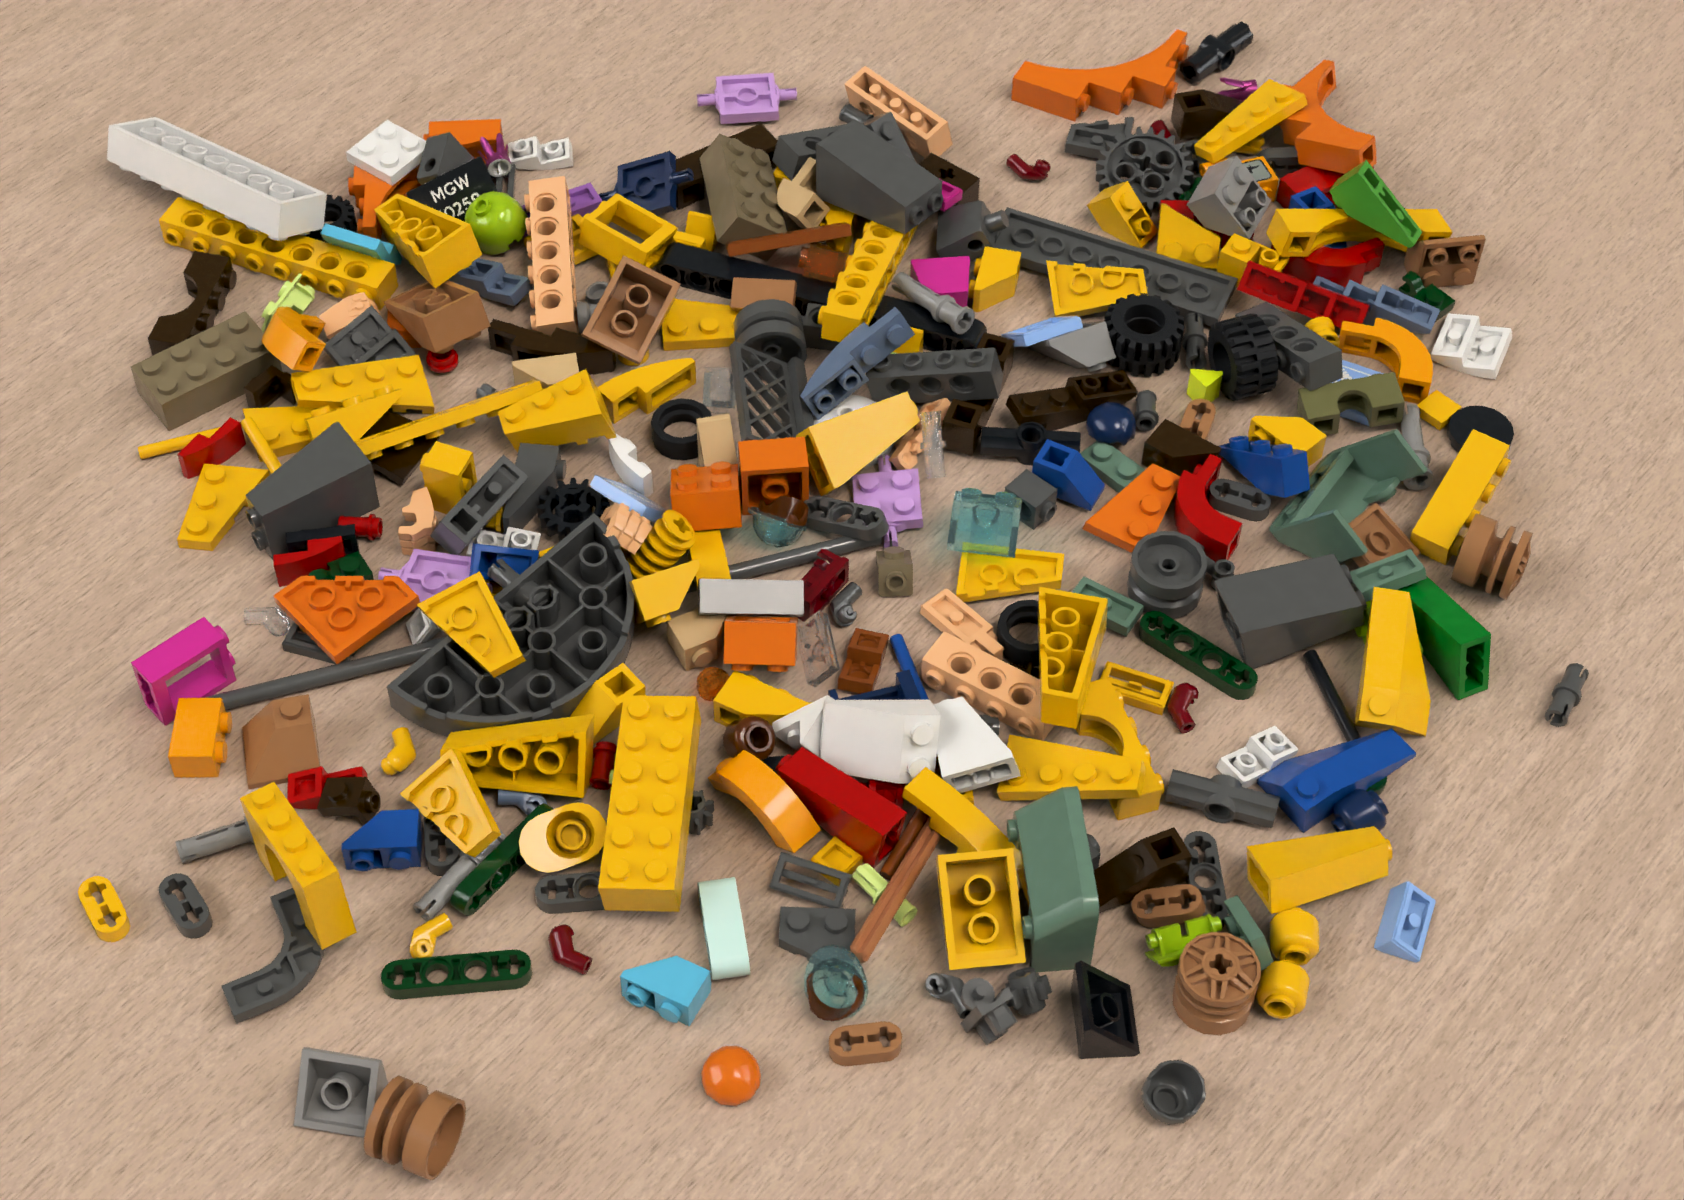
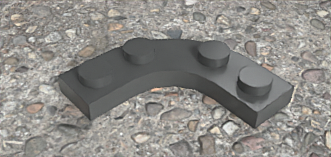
(288, 971)

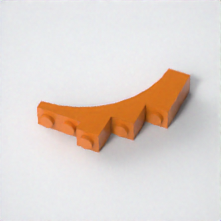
(1106, 88)
(1318, 137)
(373, 192)

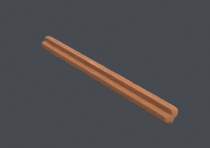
(895, 893)

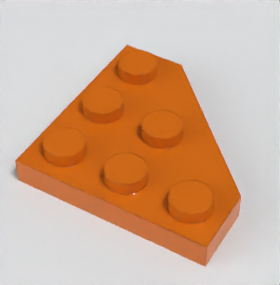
(345, 611)

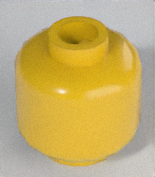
(1294, 936)
(1283, 989)

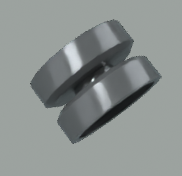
(772, 329)
(1167, 573)

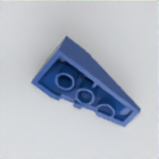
(1319, 779)

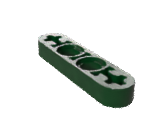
(1201, 651)
(493, 870)
(456, 967)

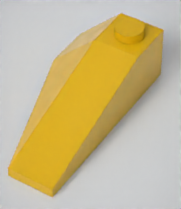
(1393, 673)

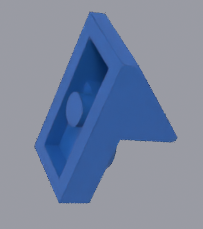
(485, 555)

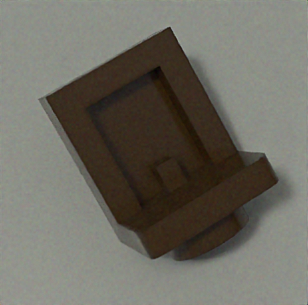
(268, 388)
(349, 798)

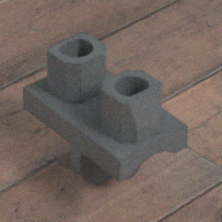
(988, 1014)

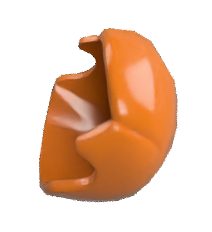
(731, 1075)

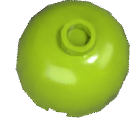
(496, 221)

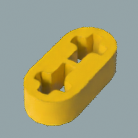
(111, 905)

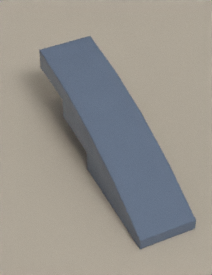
(493, 282)
(1388, 305)

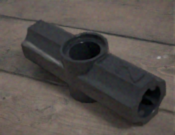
(1216, 52)
(1024, 442)

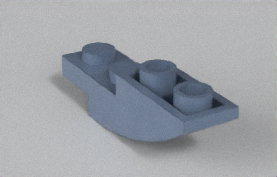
(848, 362)

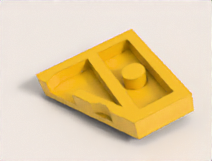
(1186, 240)

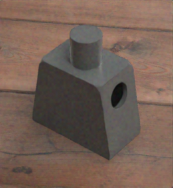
(440, 156)
(968, 229)

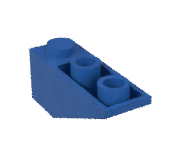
(1271, 468)

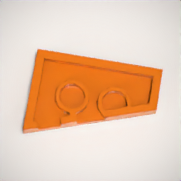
(1135, 509)

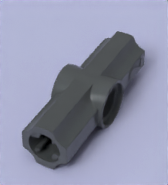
(1222, 798)

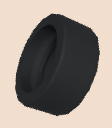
(669, 413)
(1015, 651)

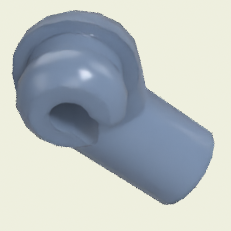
(524, 800)

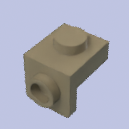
(894, 572)

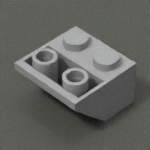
(1229, 199)

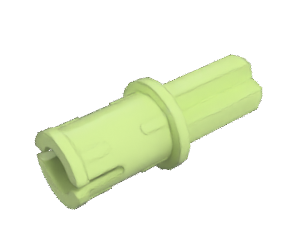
(874, 885)

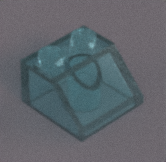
(985, 523)

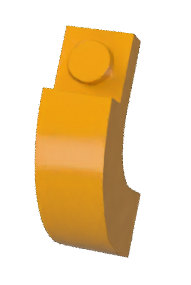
(294, 338)
(1396, 349)
(767, 798)

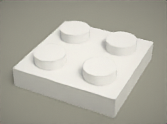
(387, 152)

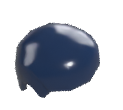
(1111, 423)

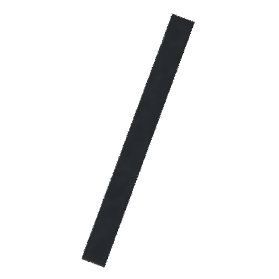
(714, 275)

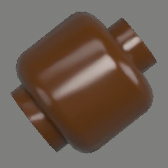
(751, 735)

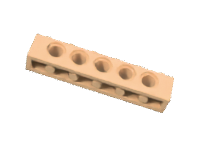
(552, 256)

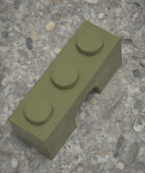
(1374, 396)

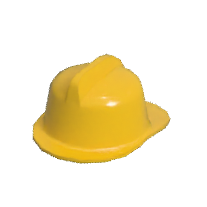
(562, 837)

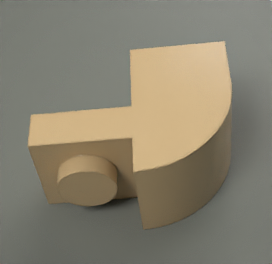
(800, 199)

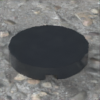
(1481, 419)

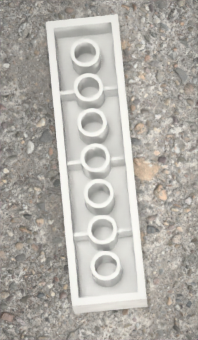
(216, 178)

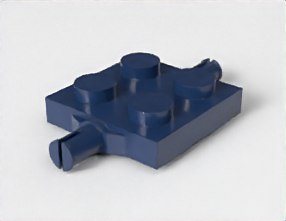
(650, 182)

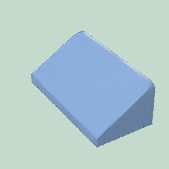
(1405, 922)

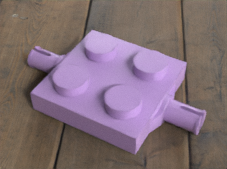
(747, 98)
(894, 493)
(431, 572)

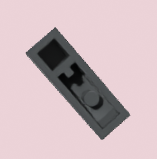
(544, 469)
(479, 506)

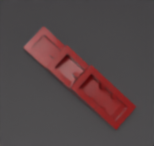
(1300, 295)

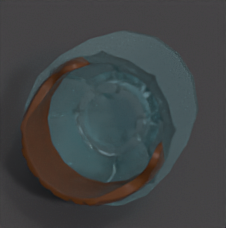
(780, 521)
(835, 983)

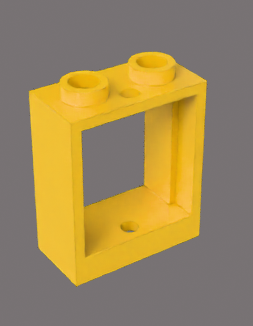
(630, 216)

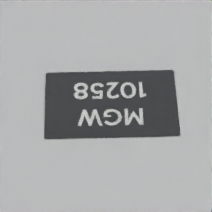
(455, 189)

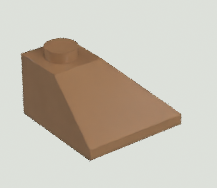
(280, 741)

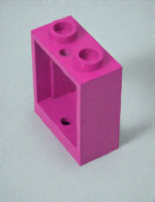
(175, 656)

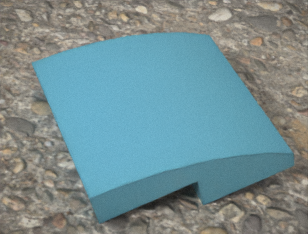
(361, 243)

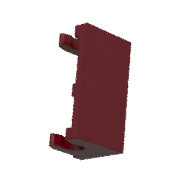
(824, 582)

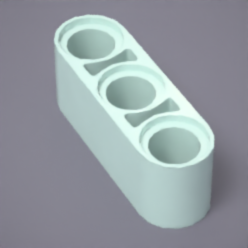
(723, 928)

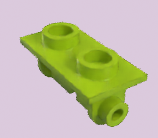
(1170, 943)

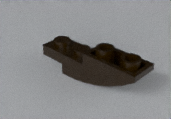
(530, 344)
(1072, 403)

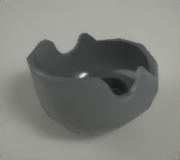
(1173, 1092)

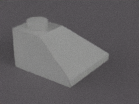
(1081, 347)

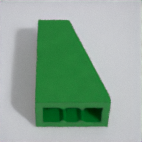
(1451, 639)

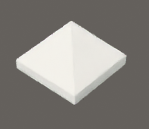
(421, 627)

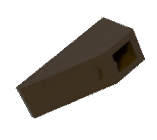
(1199, 112)
(1147, 864)

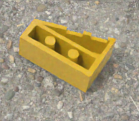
(559, 414)

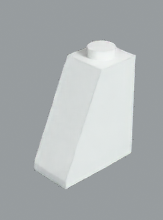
(970, 750)

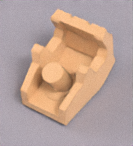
(345, 312)
(425, 521)
(626, 526)

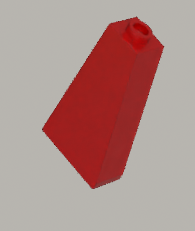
(844, 805)

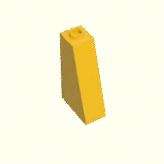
(852, 440)
(1316, 866)

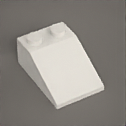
(880, 738)

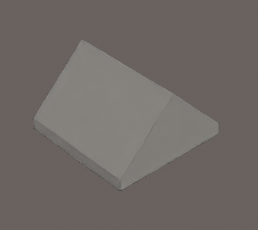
(337, 1091)

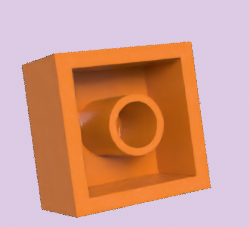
(772, 470)
(707, 495)
(760, 642)

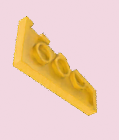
(1254, 116)

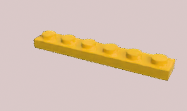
(433, 425)

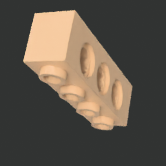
(920, 126)
(985, 684)

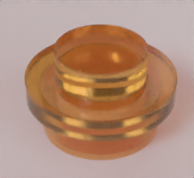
(711, 682)

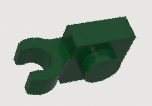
(1430, 295)
(345, 566)

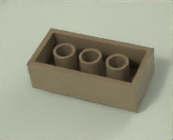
(741, 192)
(203, 370)

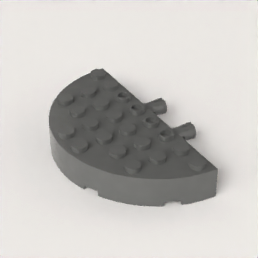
(570, 622)

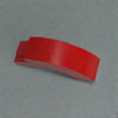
(1337, 264)
(1198, 518)

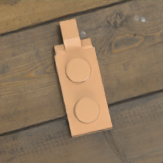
(909, 444)
(958, 619)

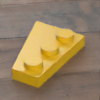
(1091, 290)

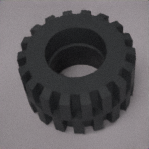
(1144, 334)
(1245, 354)

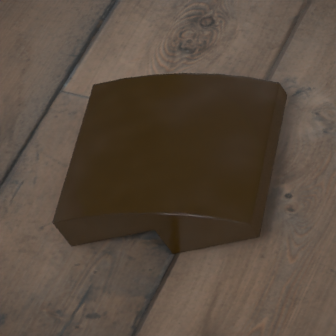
(400, 463)

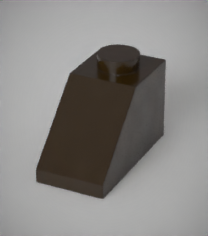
(1176, 449)

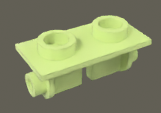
(291, 295)

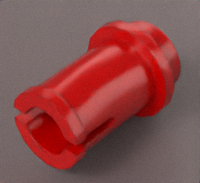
(365, 526)
(602, 764)

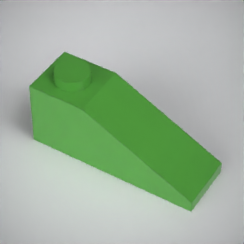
(1371, 202)

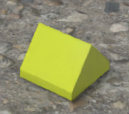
(1204, 384)

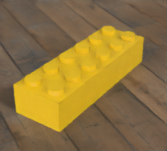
(650, 804)

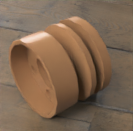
(1492, 556)
(1216, 983)
(414, 1127)

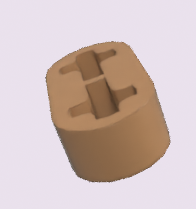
(1201, 427)
(1168, 905)
(865, 1043)

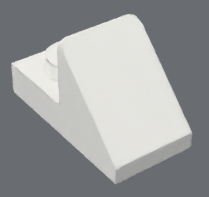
(802, 726)

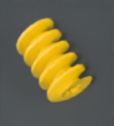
(663, 545)

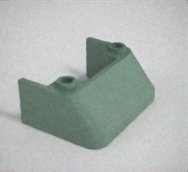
(1340, 491)
(1058, 880)

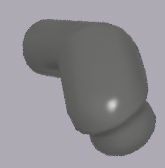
(842, 604)
(947, 989)

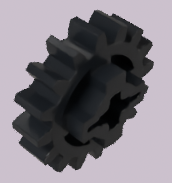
(572, 507)

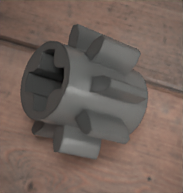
(700, 813)
(1028, 990)

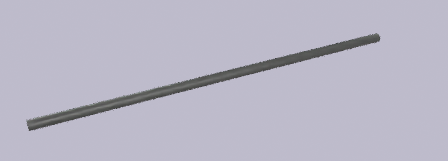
(412, 653)

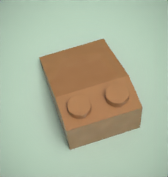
(631, 310)
(440, 315)

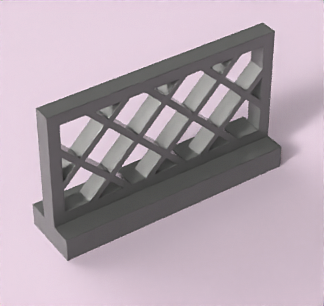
(787, 384)

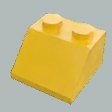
(662, 592)

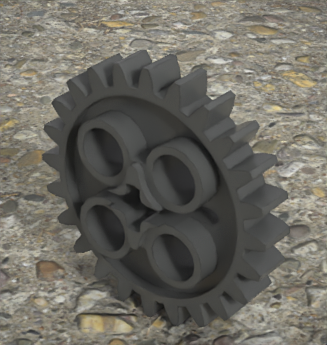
(1145, 170)

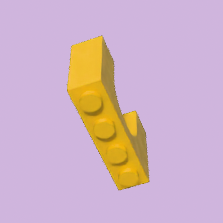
(292, 851)

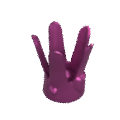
(1242, 93)
(497, 162)

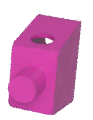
(944, 276)

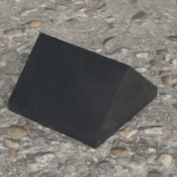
(1102, 1014)

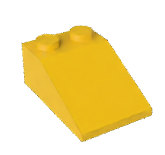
(980, 909)

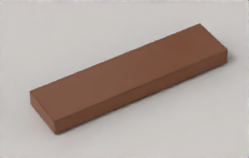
(788, 239)

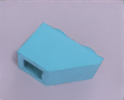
(669, 987)

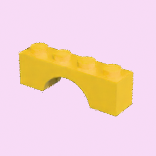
(1106, 720)

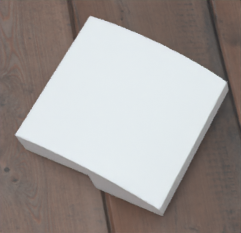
(1471, 347)

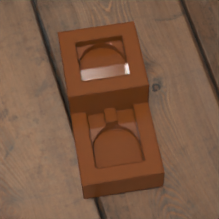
(863, 661)

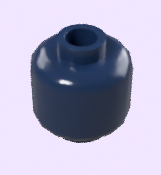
(1359, 810)

